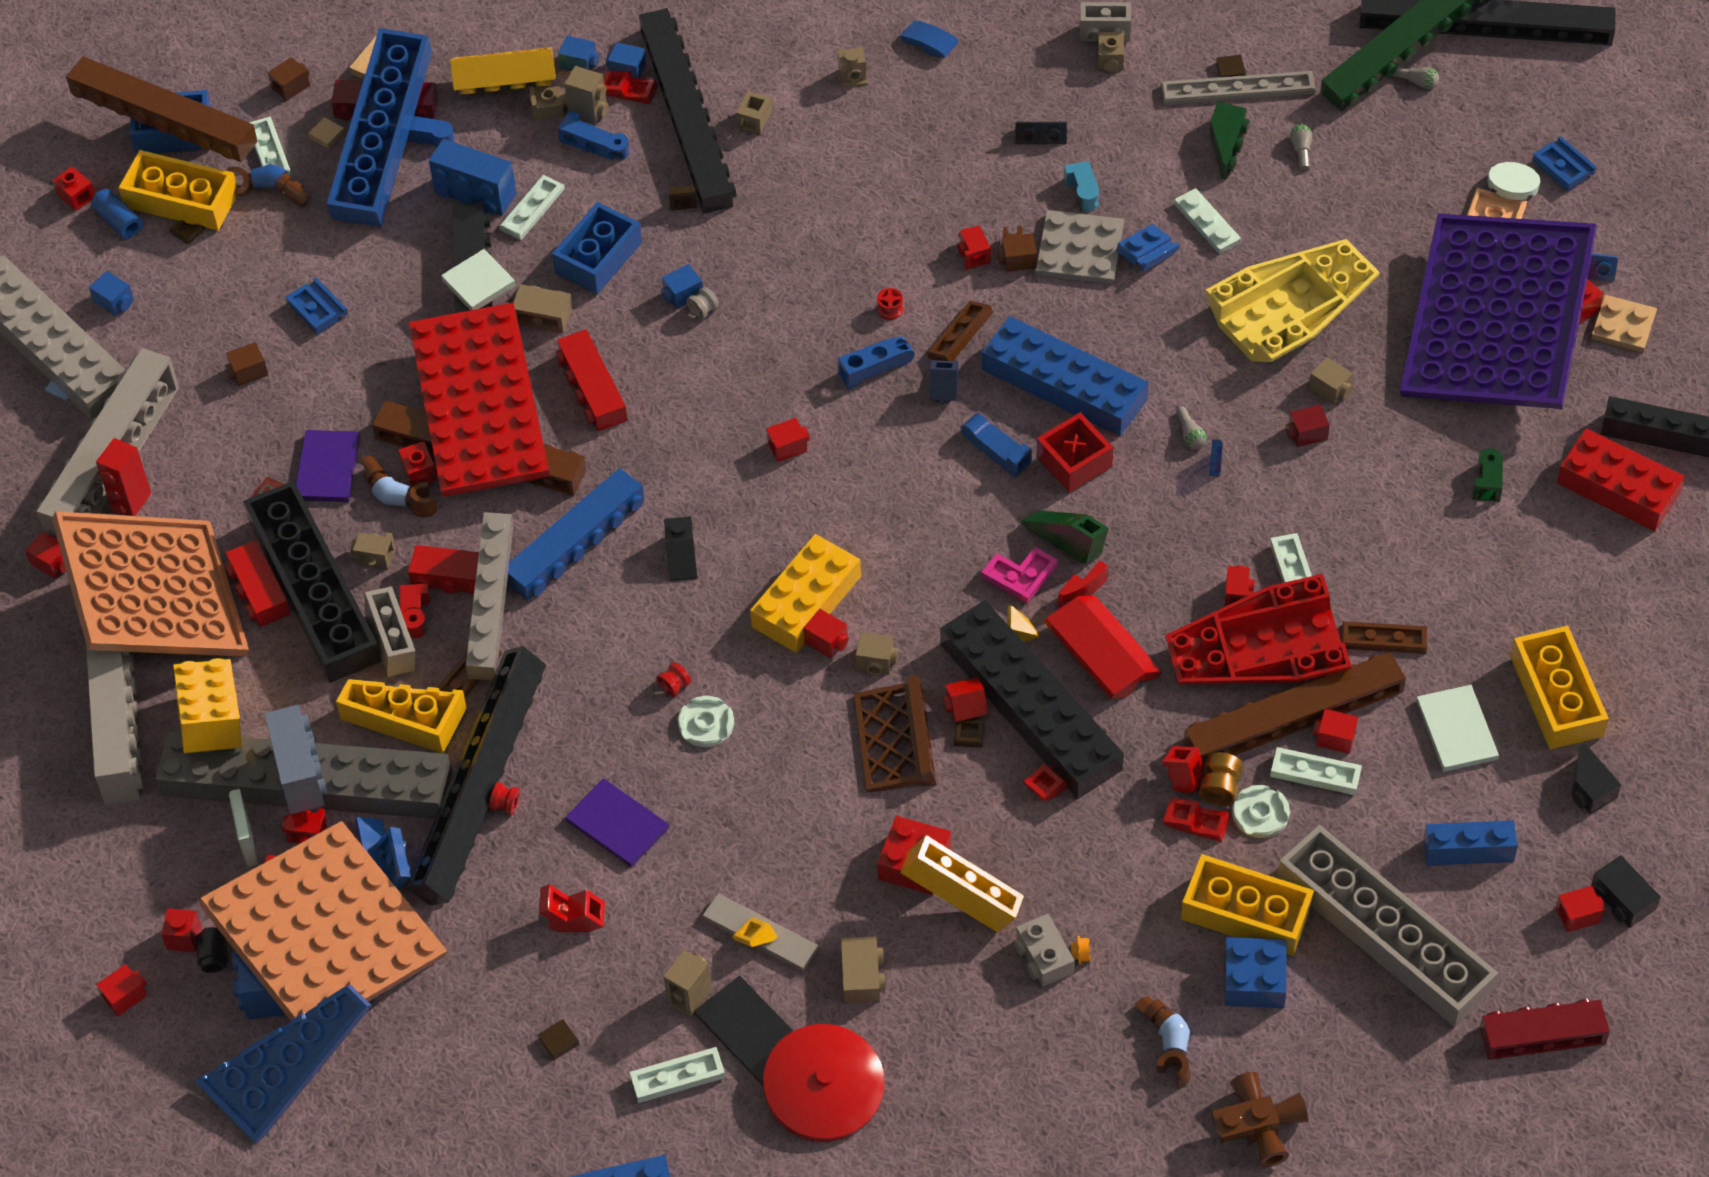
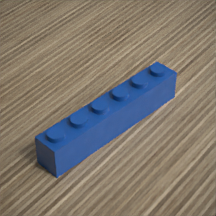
(574, 534)

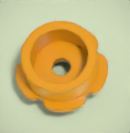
(1081, 949)

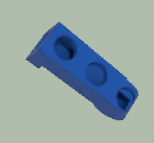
(430, 131)
(592, 139)
(874, 360)
(997, 444)

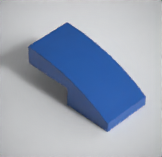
(932, 39)

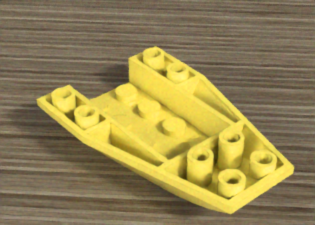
(1289, 298)

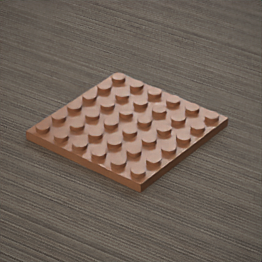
(149, 584)
(322, 923)

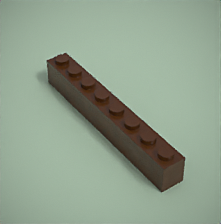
(162, 109)
(410, 426)
(1297, 707)

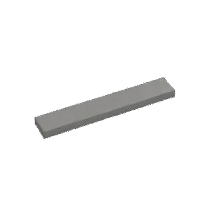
(1237, 87)

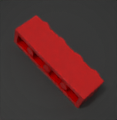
(591, 380)

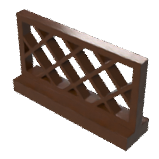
(917, 726)

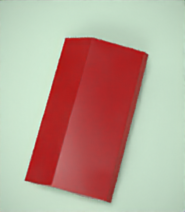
(1102, 646)

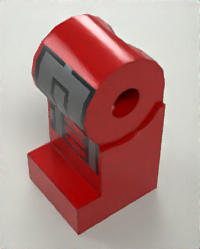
(411, 606)

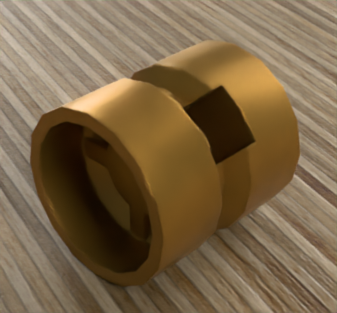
(1220, 779)

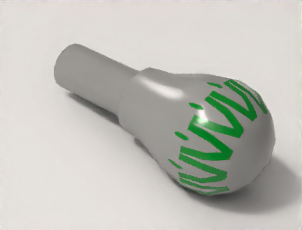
(1425, 78)
(1301, 140)
(1193, 435)

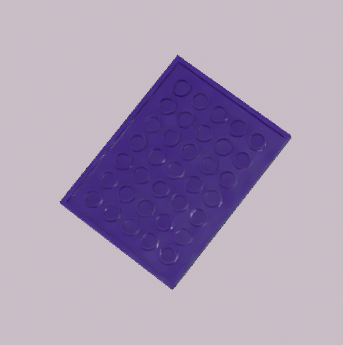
(1499, 311)

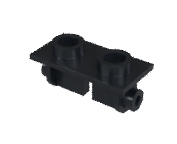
(1040, 132)

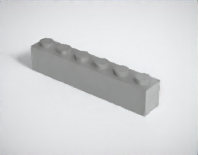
(489, 596)

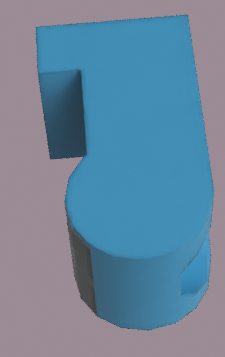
(1085, 185)

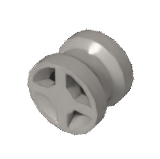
(703, 303)

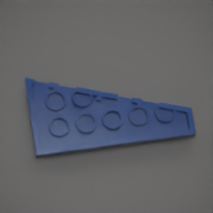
(273, 1071)

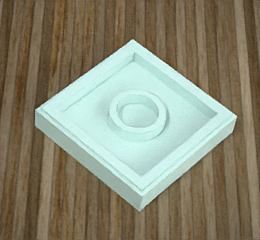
(478, 280)
(243, 828)

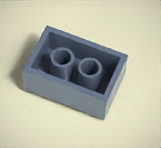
(296, 758)

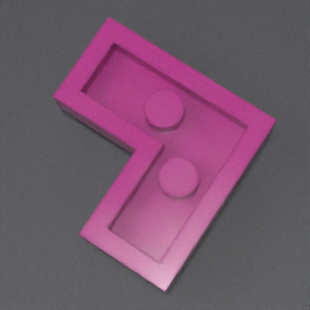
(1020, 580)

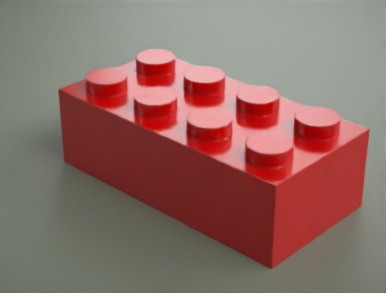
(1620, 479)

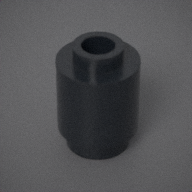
(211, 950)

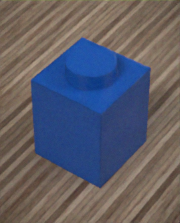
(577, 53)
(626, 58)
(680, 286)
(111, 293)

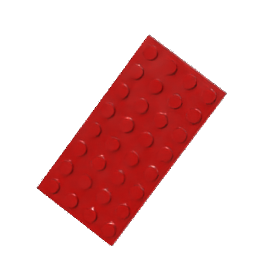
(478, 399)

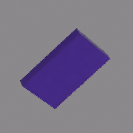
(327, 465)
(617, 822)

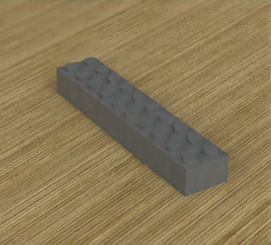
(353, 775)

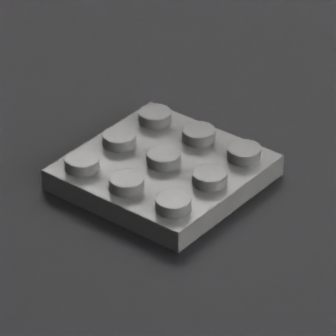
(1079, 247)

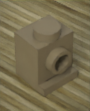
(852, 67)
(547, 102)
(754, 112)
(373, 550)

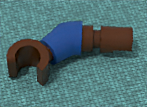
(271, 177)

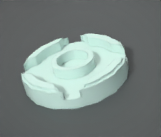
(1513, 180)
(705, 730)
(1263, 819)

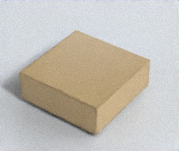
(326, 132)

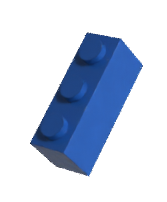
(1470, 842)

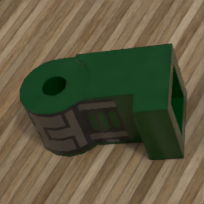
(1490, 483)

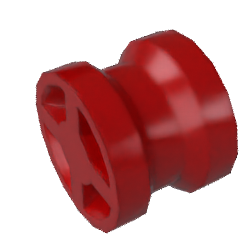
(890, 303)
(673, 679)
(504, 798)

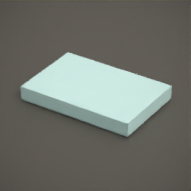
(1457, 728)

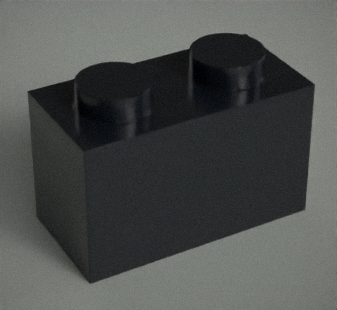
(1625, 891)

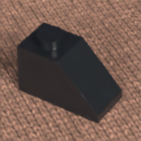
(680, 548)
(1593, 782)

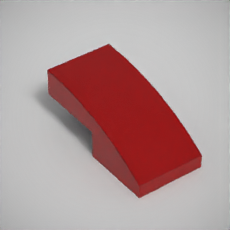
(623, 86)
(1083, 587)
(1045, 783)
(1190, 818)

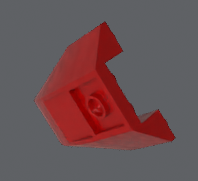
(1262, 638)

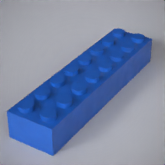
(379, 127)

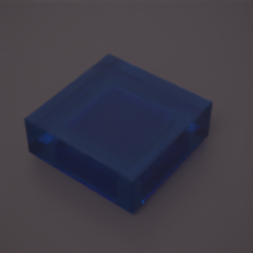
(1216, 457)

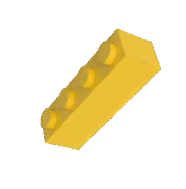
(962, 884)

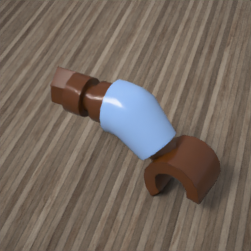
(396, 493)
(1174, 1037)

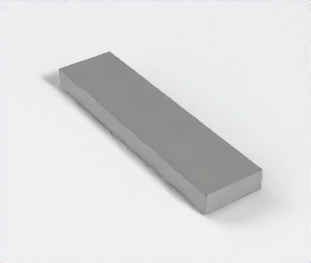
(787, 947)

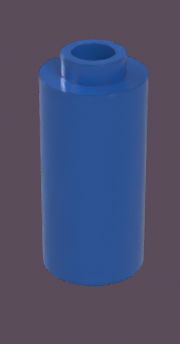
(116, 213)

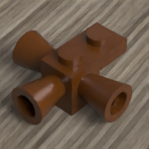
(1258, 1118)

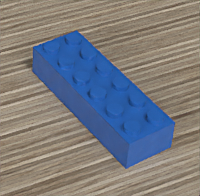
(1065, 375)

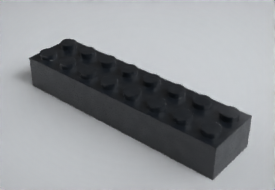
(312, 582)
(1032, 699)

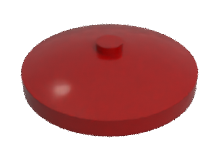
(823, 1082)

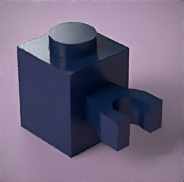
(943, 381)

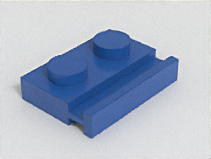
(1564, 163)
(1147, 247)
(316, 305)

